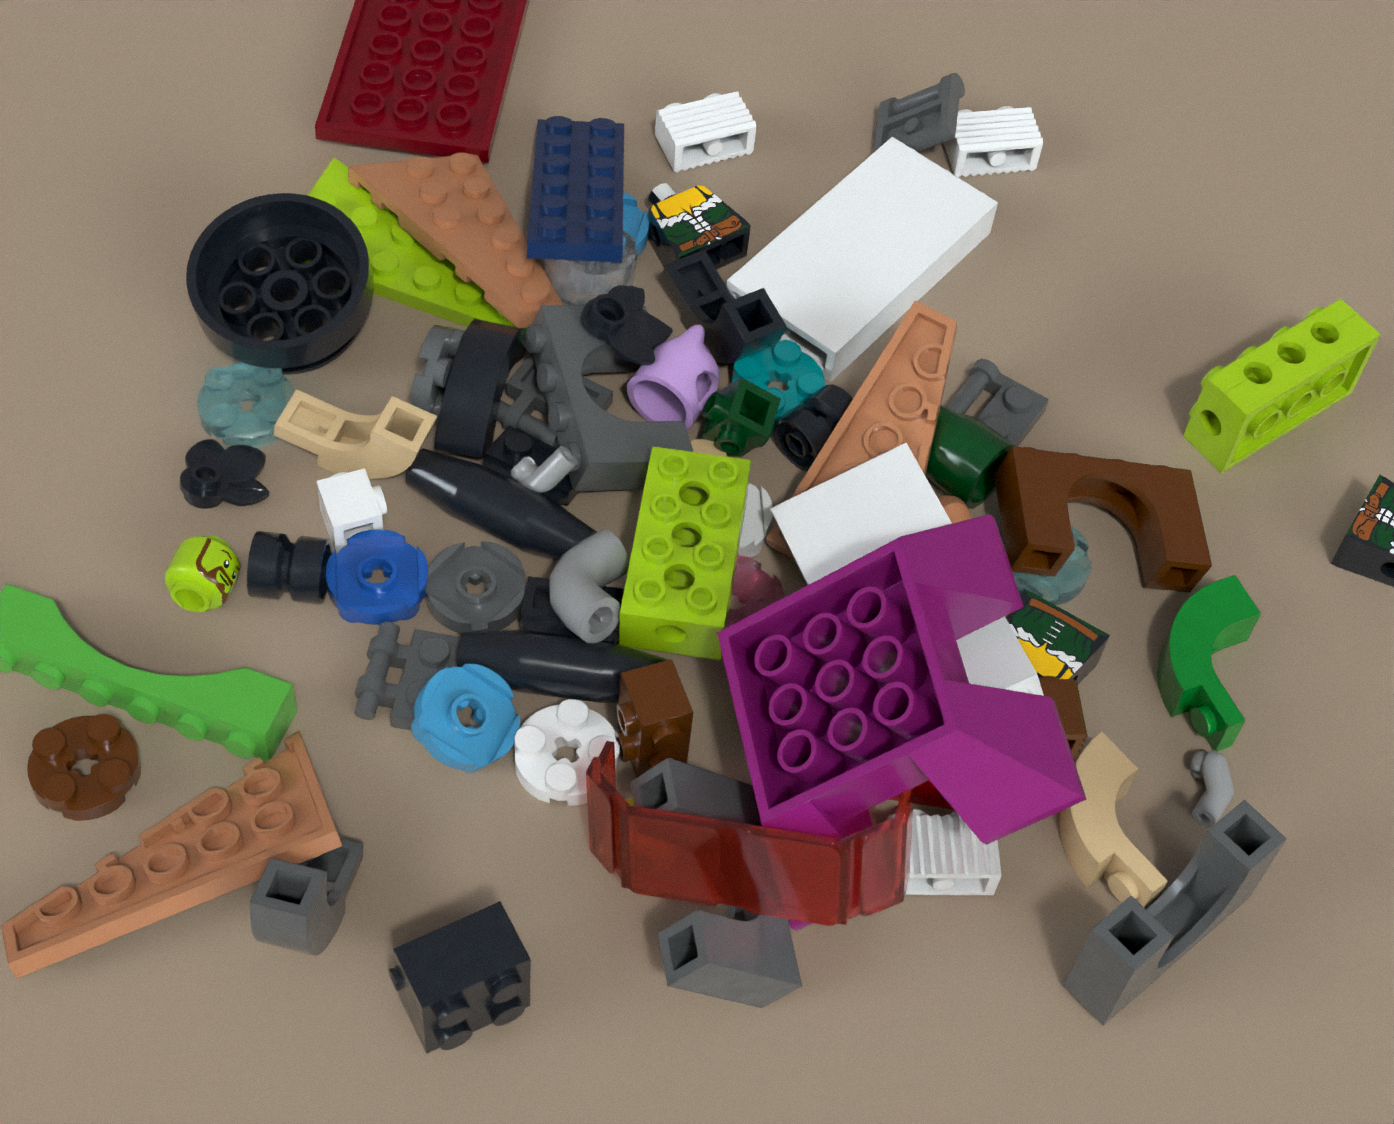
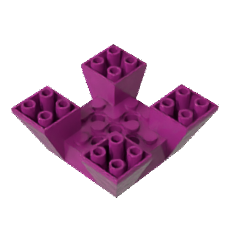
(867, 695)

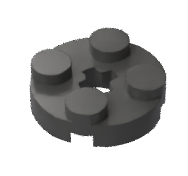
(439, 351)
(469, 612)

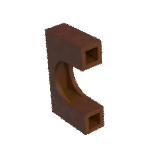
(1150, 499)

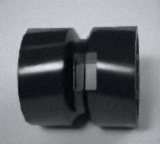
(808, 426)
(288, 567)

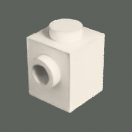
(350, 505)

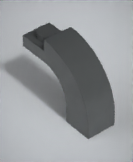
(305, 901)

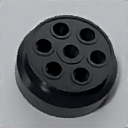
(280, 235)

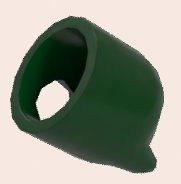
(965, 457)

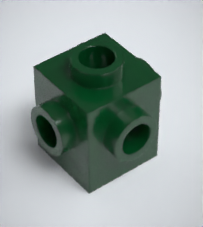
(740, 417)

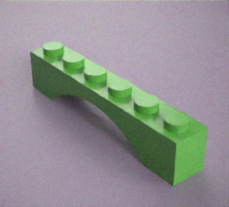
(231, 708)

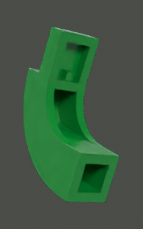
(1187, 682)

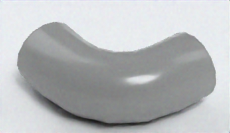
(579, 581)

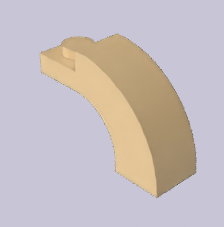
(350, 441)
(1092, 832)

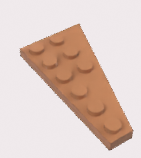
(893, 404)
(183, 861)

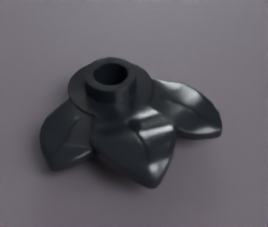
(625, 324)
(222, 475)

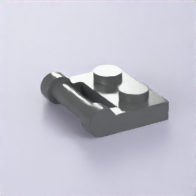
(922, 117)
(1010, 411)

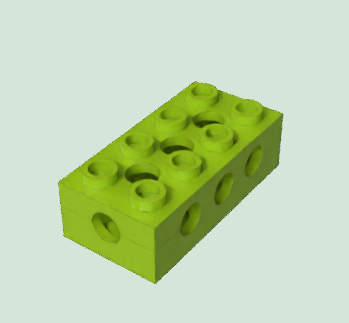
(1280, 384)
(680, 575)

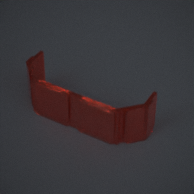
(747, 864)

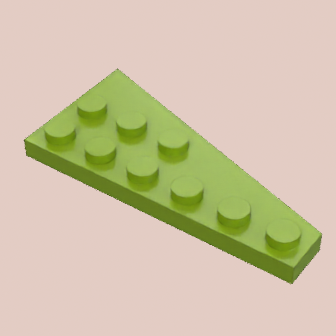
(399, 263)

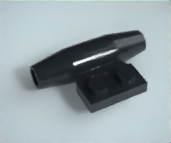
(496, 502)
(550, 657)

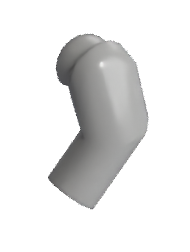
(547, 474)
(1219, 786)

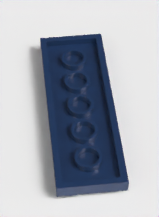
(577, 191)

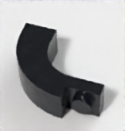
(731, 325)
(476, 387)

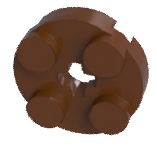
(78, 739)

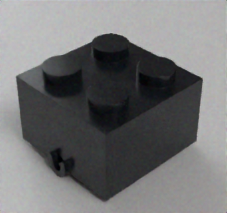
(463, 978)

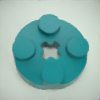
(786, 365)

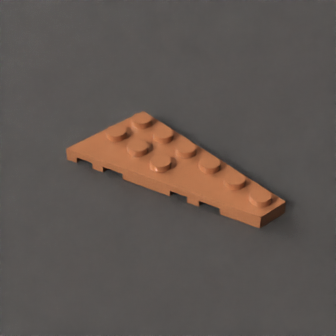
(462, 217)

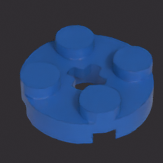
(381, 602)

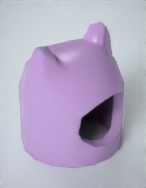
(676, 381)

